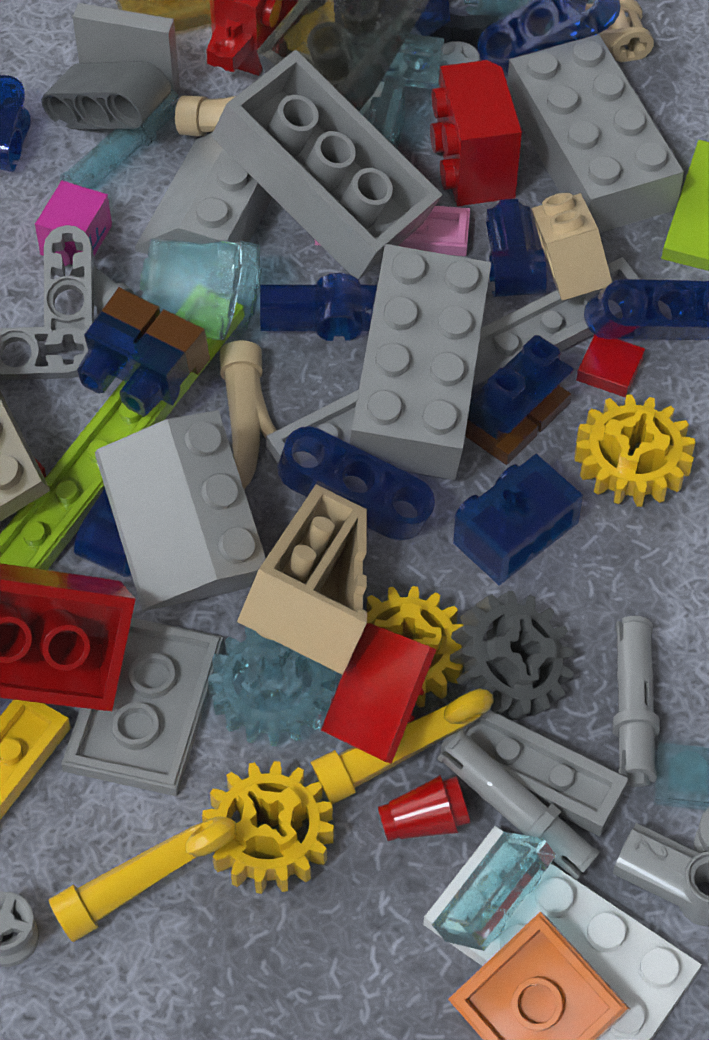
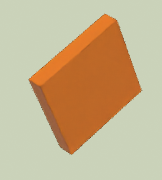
(539, 991)

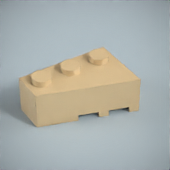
(314, 582)

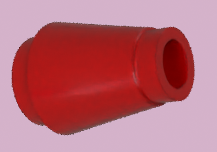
(425, 811)

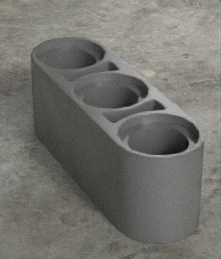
(106, 95)

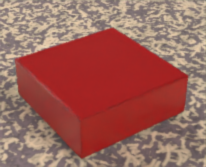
(610, 365)

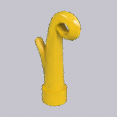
(349, 769)
(84, 906)

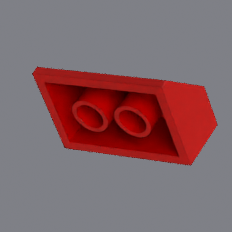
(62, 637)

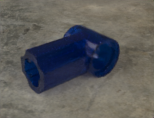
(514, 257)

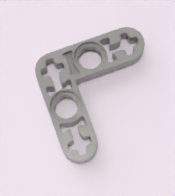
(57, 326)

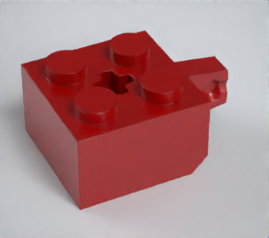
(241, 29)
(476, 133)

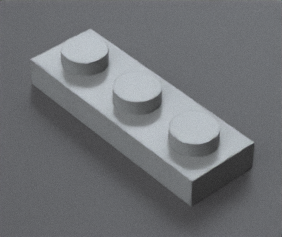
(551, 772)

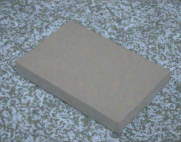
(153, 712)

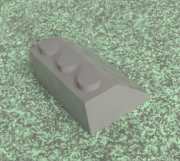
(208, 200)
(181, 511)

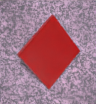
(378, 692)

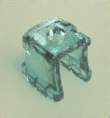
(203, 282)

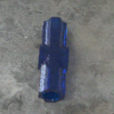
(331, 307)

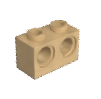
(571, 245)

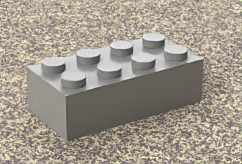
(594, 132)
(325, 164)
(421, 360)

